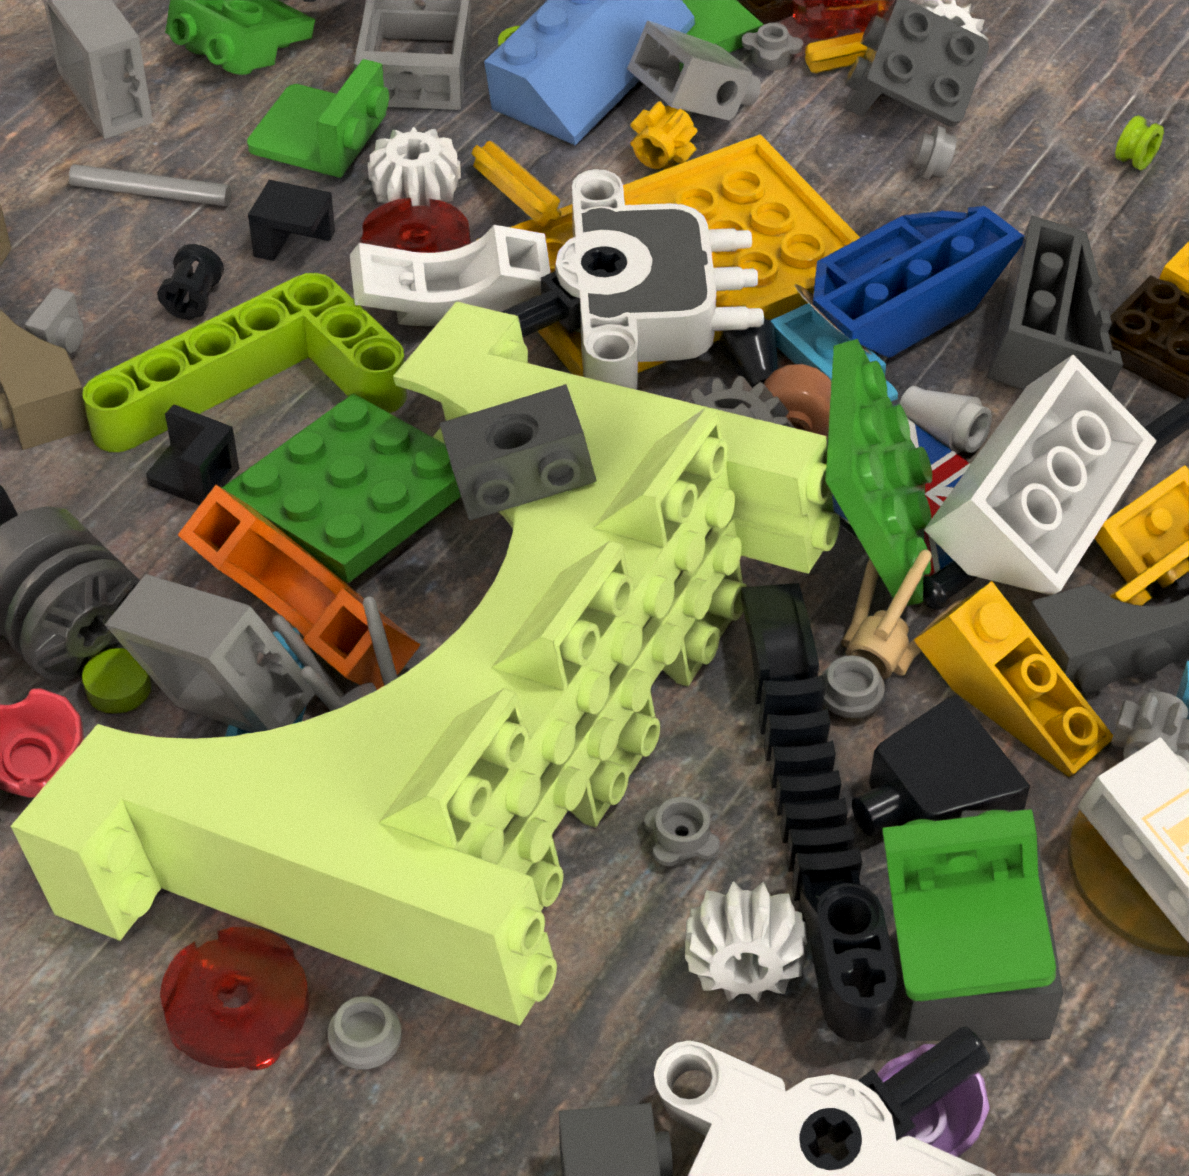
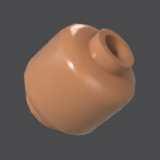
(805, 395)

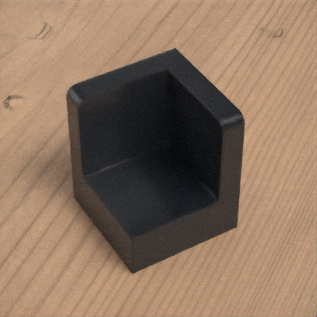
(287, 210)
(198, 456)

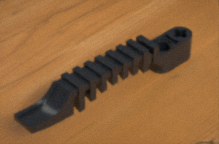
(815, 818)

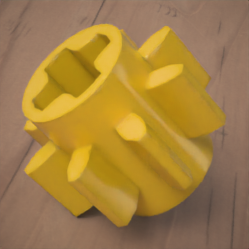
(663, 136)

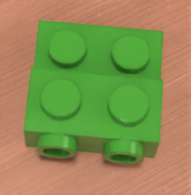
(237, 32)

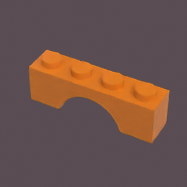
(294, 585)

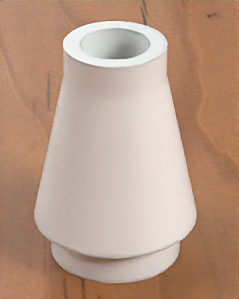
(950, 418)

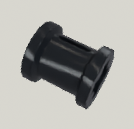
(197, 284)

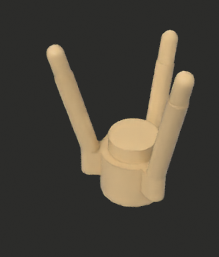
(884, 635)

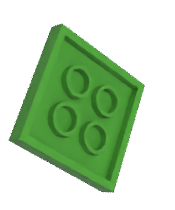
(876, 467)
(351, 485)

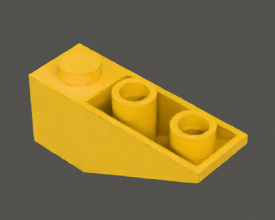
(1013, 680)

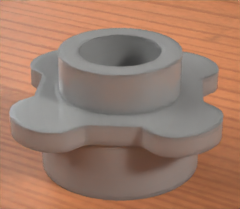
(772, 46)
(681, 815)

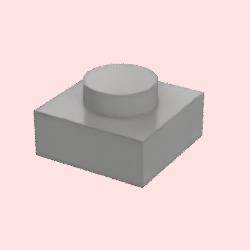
(57, 321)

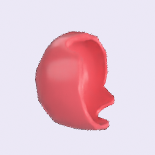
(36, 740)

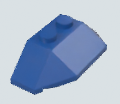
(913, 276)

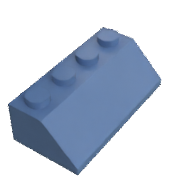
(573, 61)

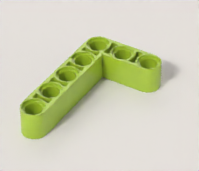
(241, 349)

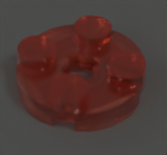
(827, 17)
(431, 228)
(241, 1035)

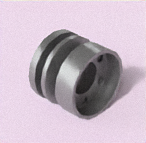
(58, 591)

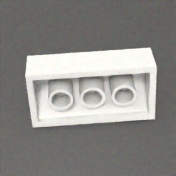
(1043, 482)

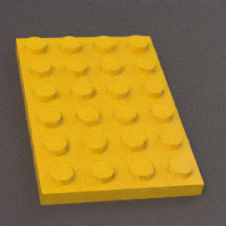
(737, 189)

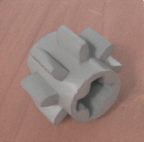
(1154, 717)

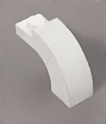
(422, 287)

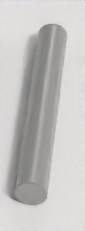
(150, 185)

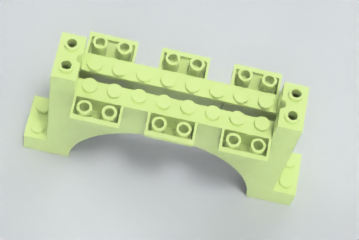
(430, 807)

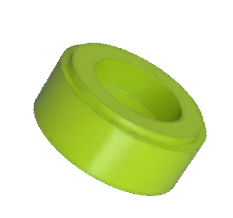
(115, 681)

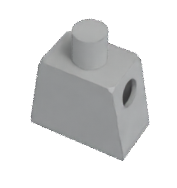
(711, 77)

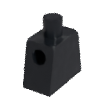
(937, 771)

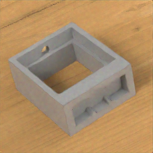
(92, 54)
(419, 78)
(206, 655)

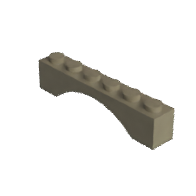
(37, 381)

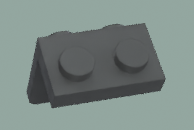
(918, 63)

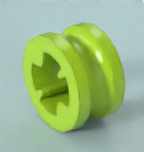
(1139, 142)

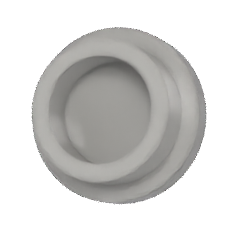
(934, 152)
(853, 687)
(364, 1033)

